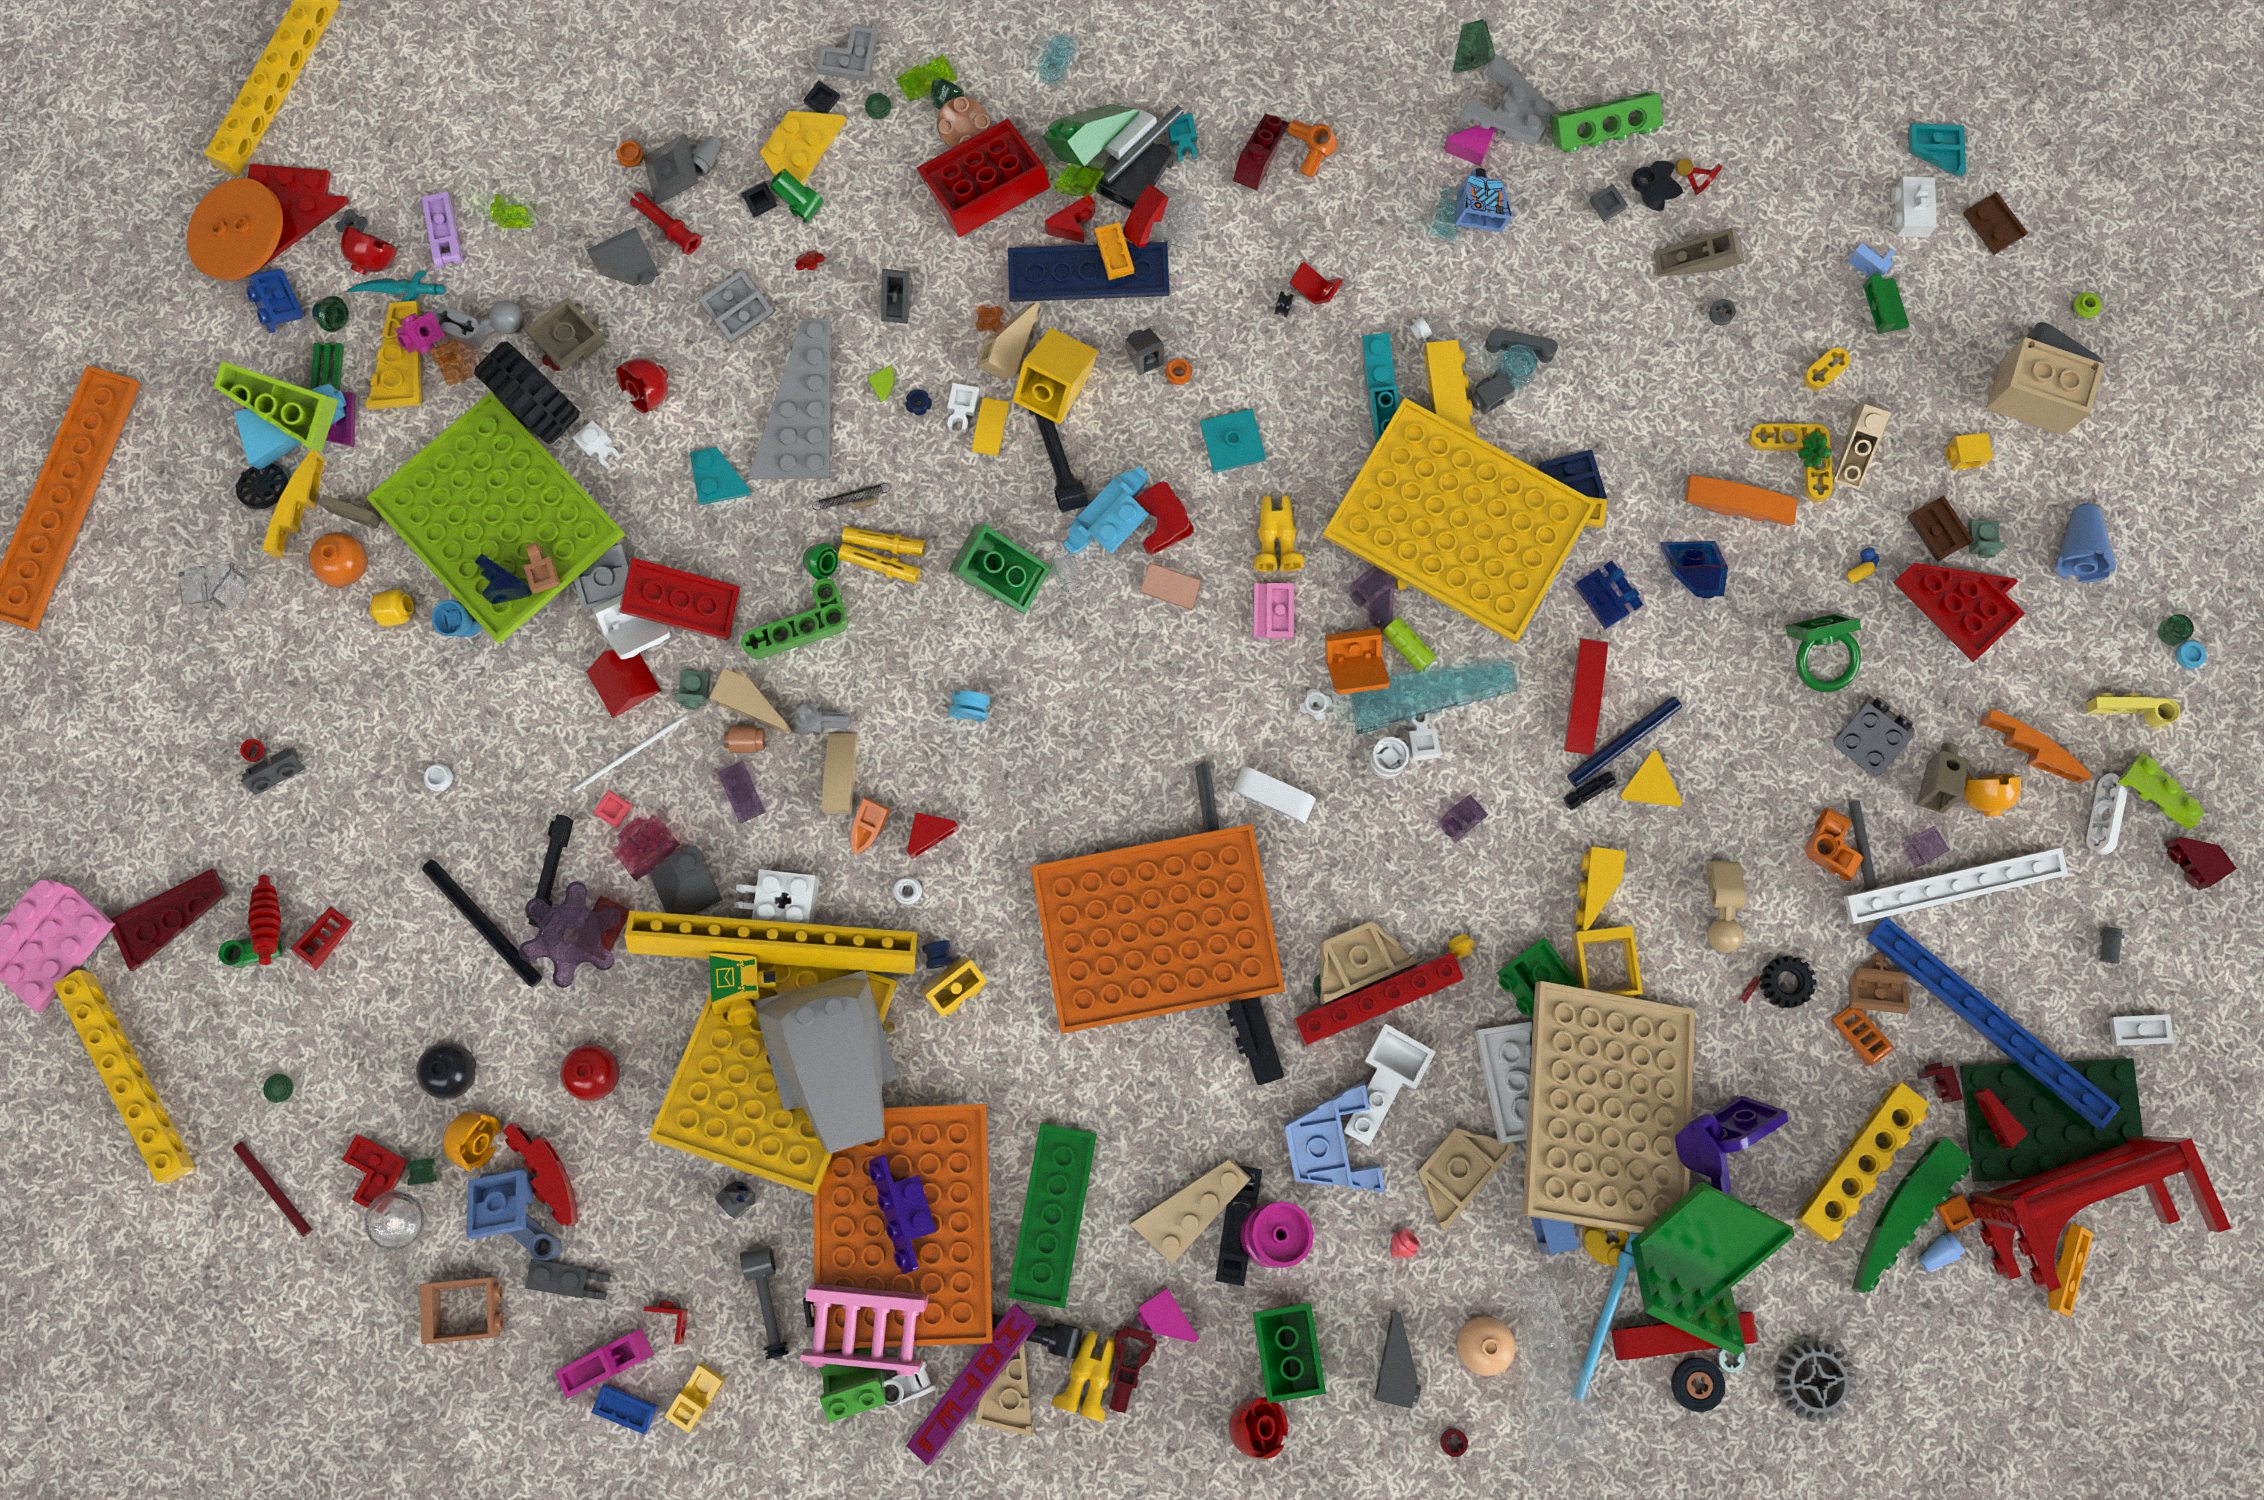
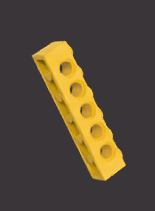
(1813, 1214)

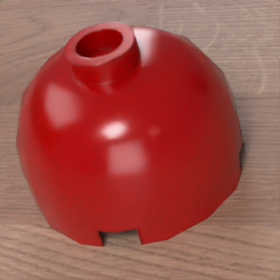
(366, 251)
(644, 380)
(589, 1072)
(1258, 1428)

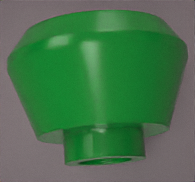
(820, 560)

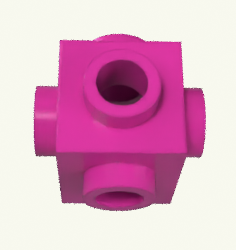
(419, 332)

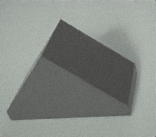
(896, 295)

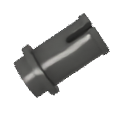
(2111, 944)

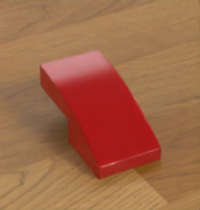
(1147, 209)

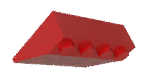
(984, 177)

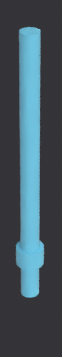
(1625, 1261)

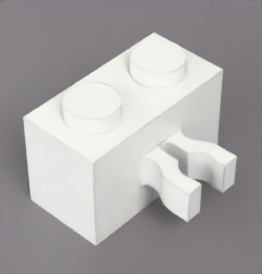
(1914, 207)

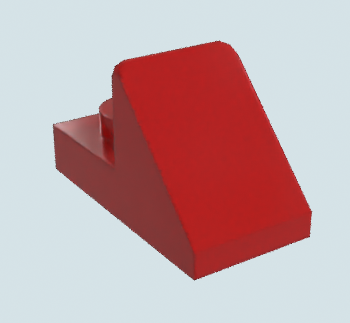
(1065, 223)

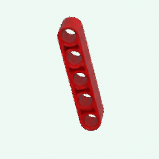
(1667, 1339)

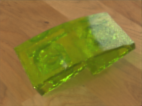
(918, 81)
(1078, 180)

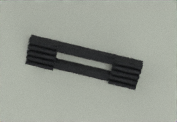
(560, 834)

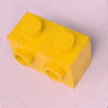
(953, 986)

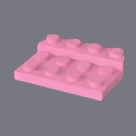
(48, 939)

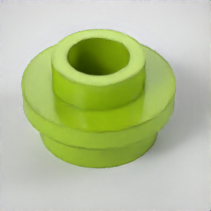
(2083, 310)

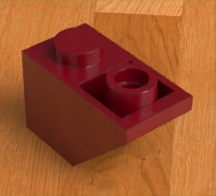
(2201, 861)

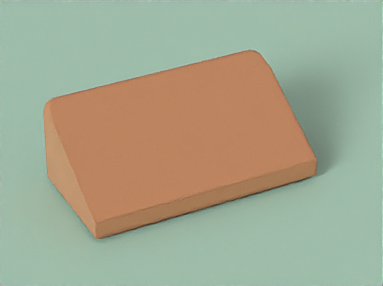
(1170, 586)

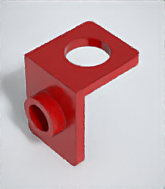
(1313, 285)
(670, 1307)

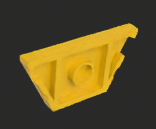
(801, 142)

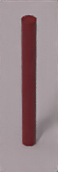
(272, 1189)

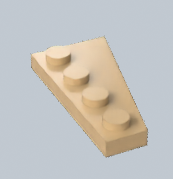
(1184, 1216)

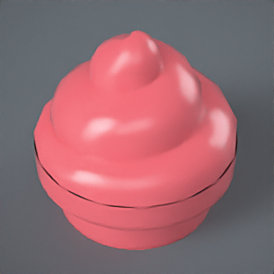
(1404, 1244)

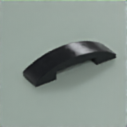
(1232, 1258)

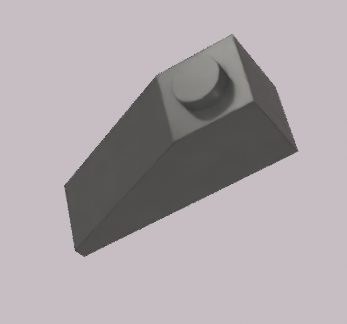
(1397, 1372)

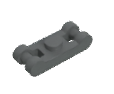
(1503, 339)

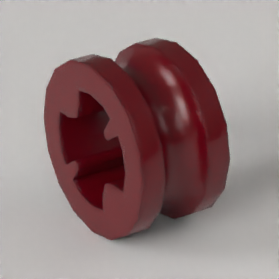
(1447, 1448)

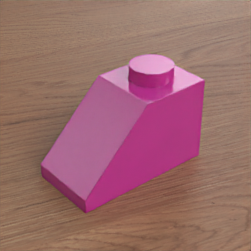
(1165, 1317)

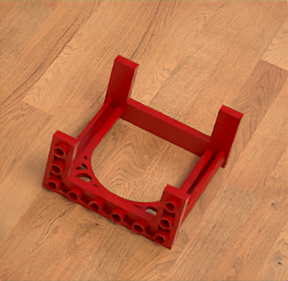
(2047, 1201)

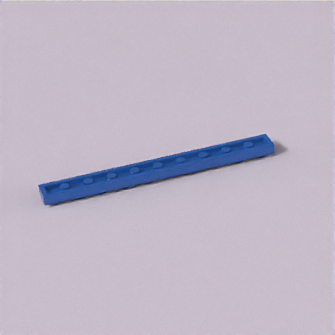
(1993, 1024)

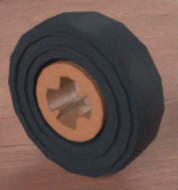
(1710, 1376)

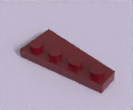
(158, 921)

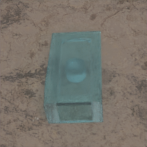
(1443, 224)

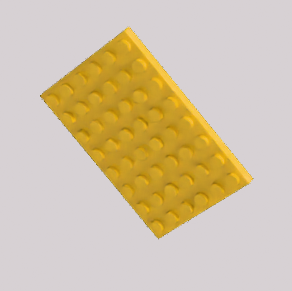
(1460, 520)
(727, 1097)

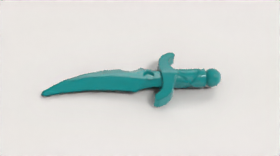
(395, 287)

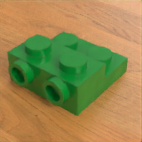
(1534, 965)

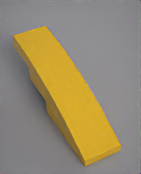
(299, 494)

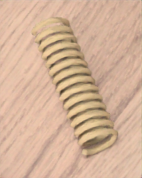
(865, 502)

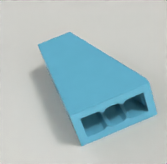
(266, 442)

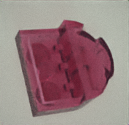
(644, 845)

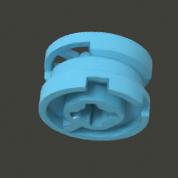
(969, 705)

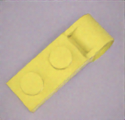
(2136, 704)

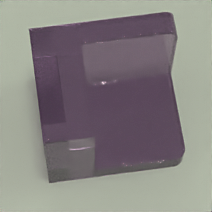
(1925, 847)

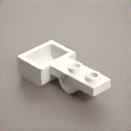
(1397, 1063)

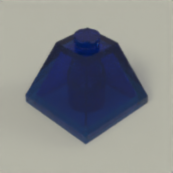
(1697, 566)

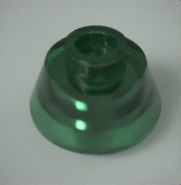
(943, 91)
(330, 313)

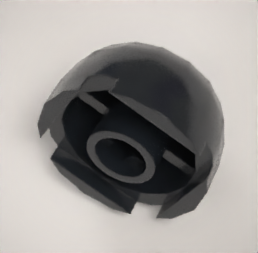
(446, 1070)

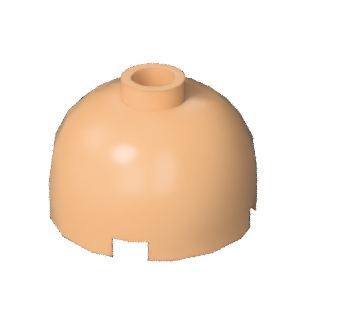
(1486, 1346)

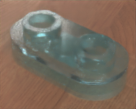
(1057, 58)

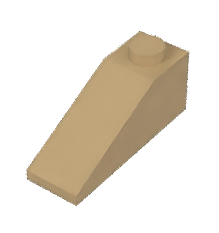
(741, 696)

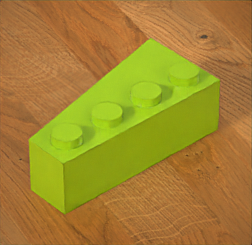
(287, 406)

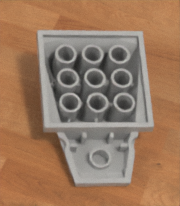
(830, 1058)

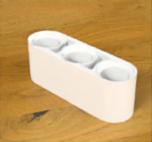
(1275, 794)

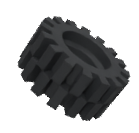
(1803, 975)

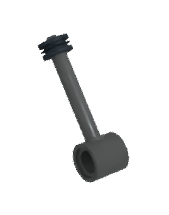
(758, 1265)

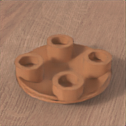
(961, 120)

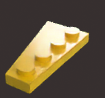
(397, 372)

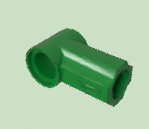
(801, 199)
(247, 955)

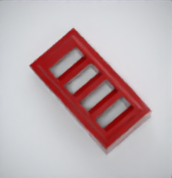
(330, 943)
(2001, 1121)

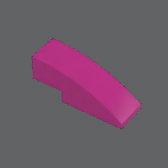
(604, 1363)

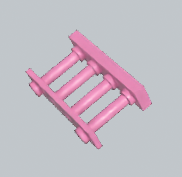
(881, 1303)

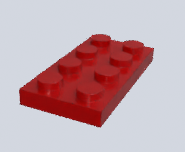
(679, 599)

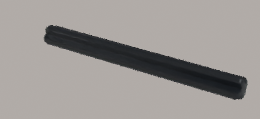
(481, 922)

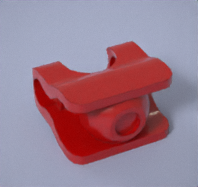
(1171, 517)

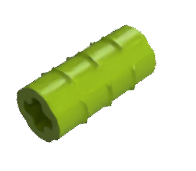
(1409, 644)

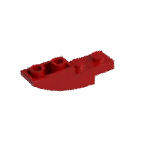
(553, 1182)

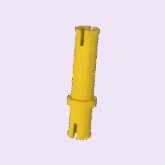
(889, 542)
(879, 563)

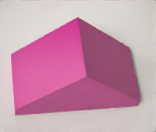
(1470, 144)

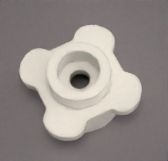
(1322, 700)

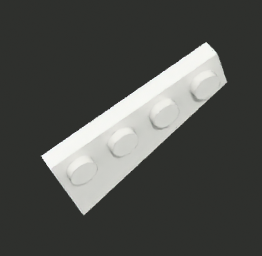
(1506, 1069)

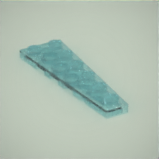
(1429, 692)

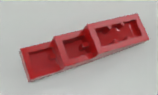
(1586, 696)

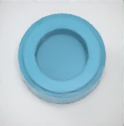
(2190, 654)

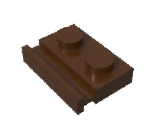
(1995, 223)
(1940, 528)

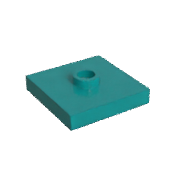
(1232, 440)

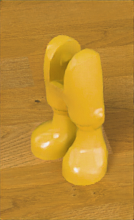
(1281, 526)
(1091, 1368)

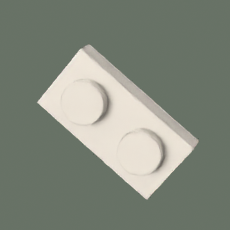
(2141, 1030)

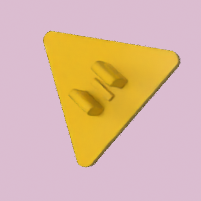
(1652, 784)

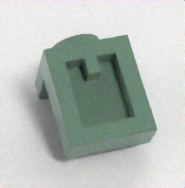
(1985, 537)
(693, 689)

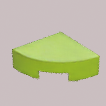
(883, 383)

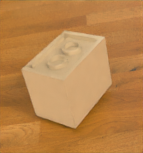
(2045, 386)

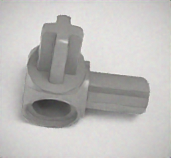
(812, 718)

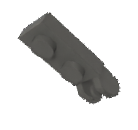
(563, 1279)

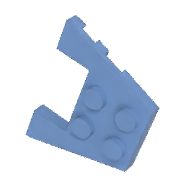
(1319, 1145)

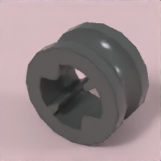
(1730, 308)

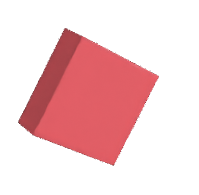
(612, 809)

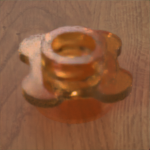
(992, 325)

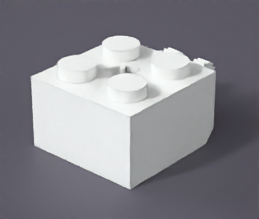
(772, 888)

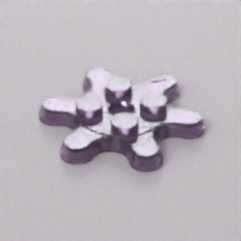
(553, 923)

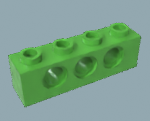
(1565, 123)

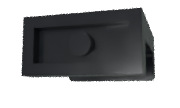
(1137, 176)

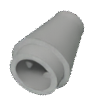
(705, 155)

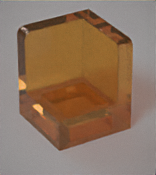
(451, 362)

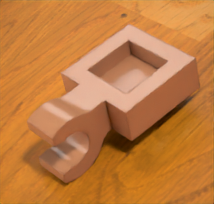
(541, 571)

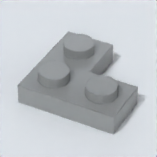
(851, 62)

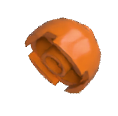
(338, 559)

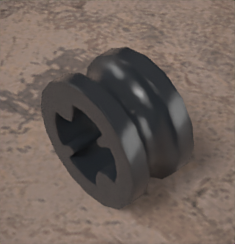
(1284, 304)

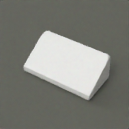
(1131, 134)

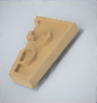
(1007, 1400)

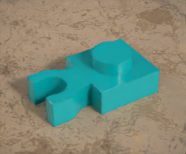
(1183, 133)

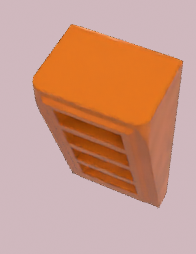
(1854, 1040)

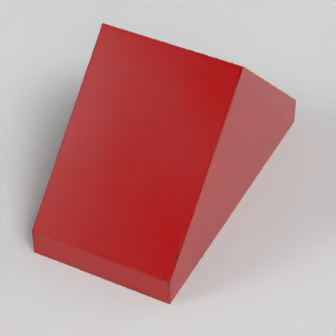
(927, 832)

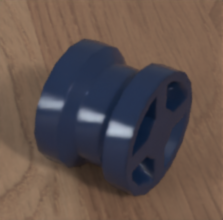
(937, 954)

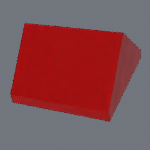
(622, 681)

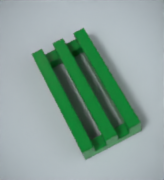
(316, 365)

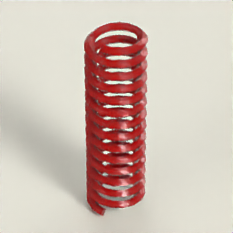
(1752, 990)

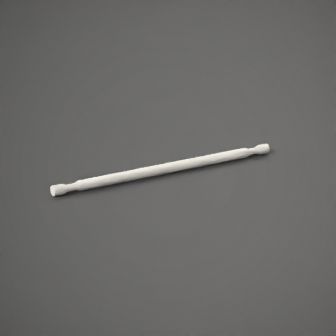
(629, 753)

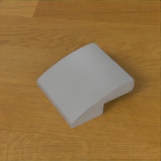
(736, 306)

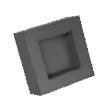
(1608, 202)

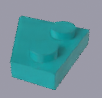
(1939, 146)
(716, 477)

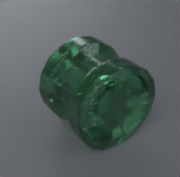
(2181, 626)
(421, 1172)

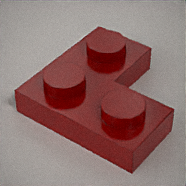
(381, 1165)

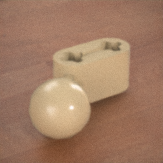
(1726, 894)

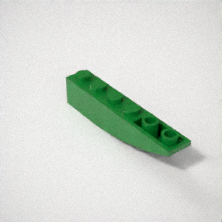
(1909, 1208)

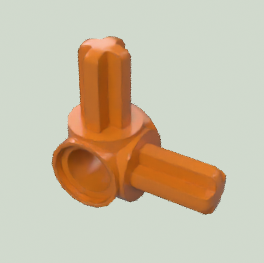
(1317, 151)

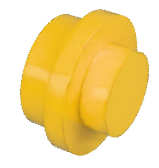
(1461, 946)
(741, 1012)

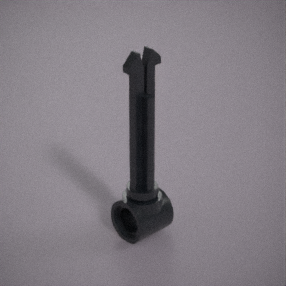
(1069, 491)
(1060, 1340)

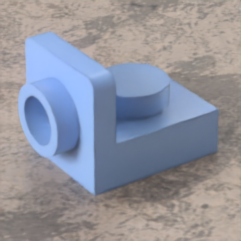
(1869, 262)

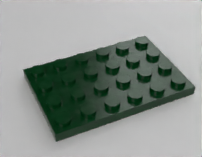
(2054, 1129)

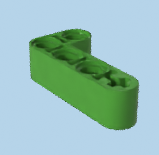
(794, 625)

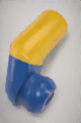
(1867, 566)

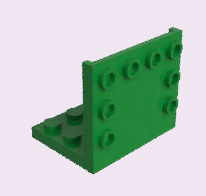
(1697, 1256)

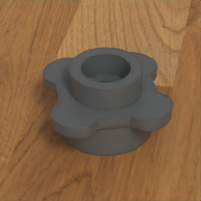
(349, 217)

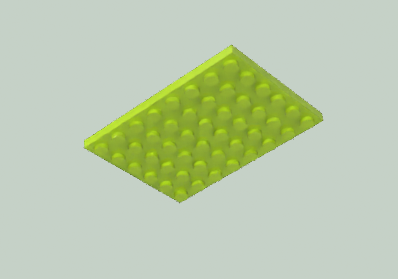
(491, 494)

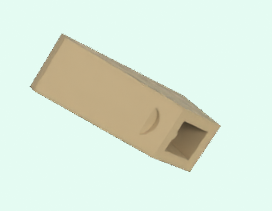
(1004, 349)
(1861, 444)

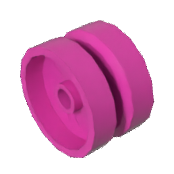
(1293, 1233)

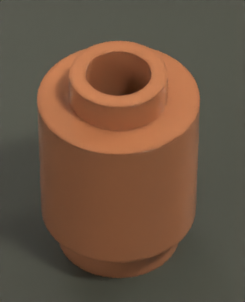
(744, 739)

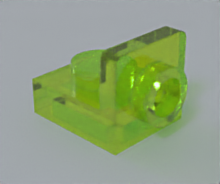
(509, 217)

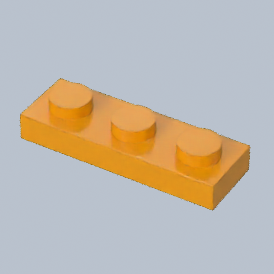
(2070, 1269)

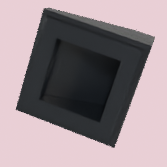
(758, 198)

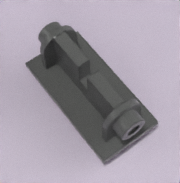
(263, 776)

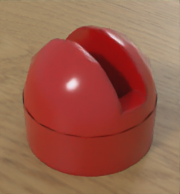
(246, 749)

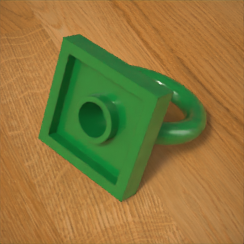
(1821, 632)

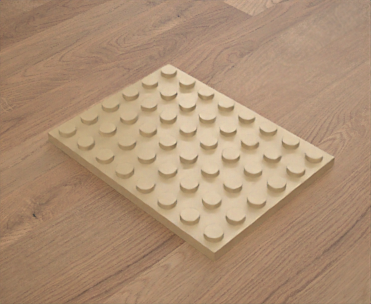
(1606, 1108)

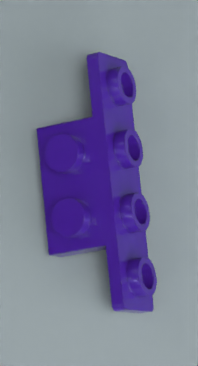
(904, 1211)

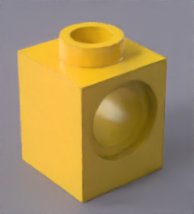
(1969, 451)

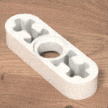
(2111, 827)

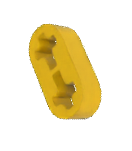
(1823, 364)

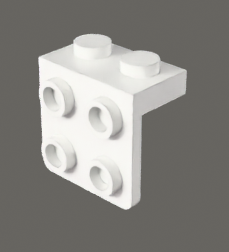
(627, 633)

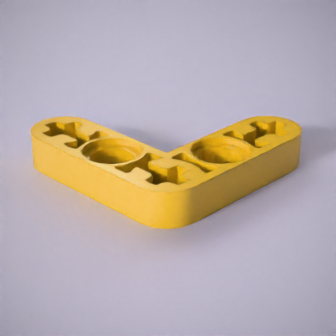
(1810, 482)

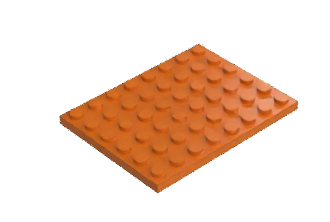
(1157, 928)
(954, 1263)

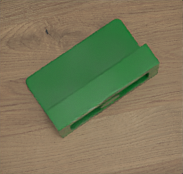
(1885, 304)

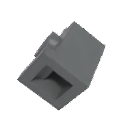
(1492, 393)

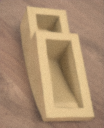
(839, 773)

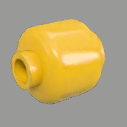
(391, 607)

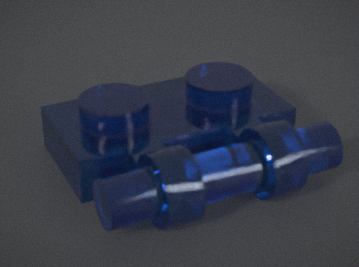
(1603, 600)

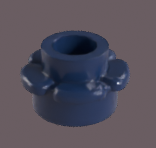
(918, 395)

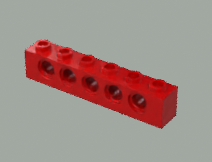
(1378, 999)

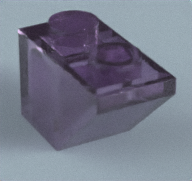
(1376, 594)

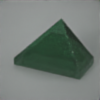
(1474, 47)

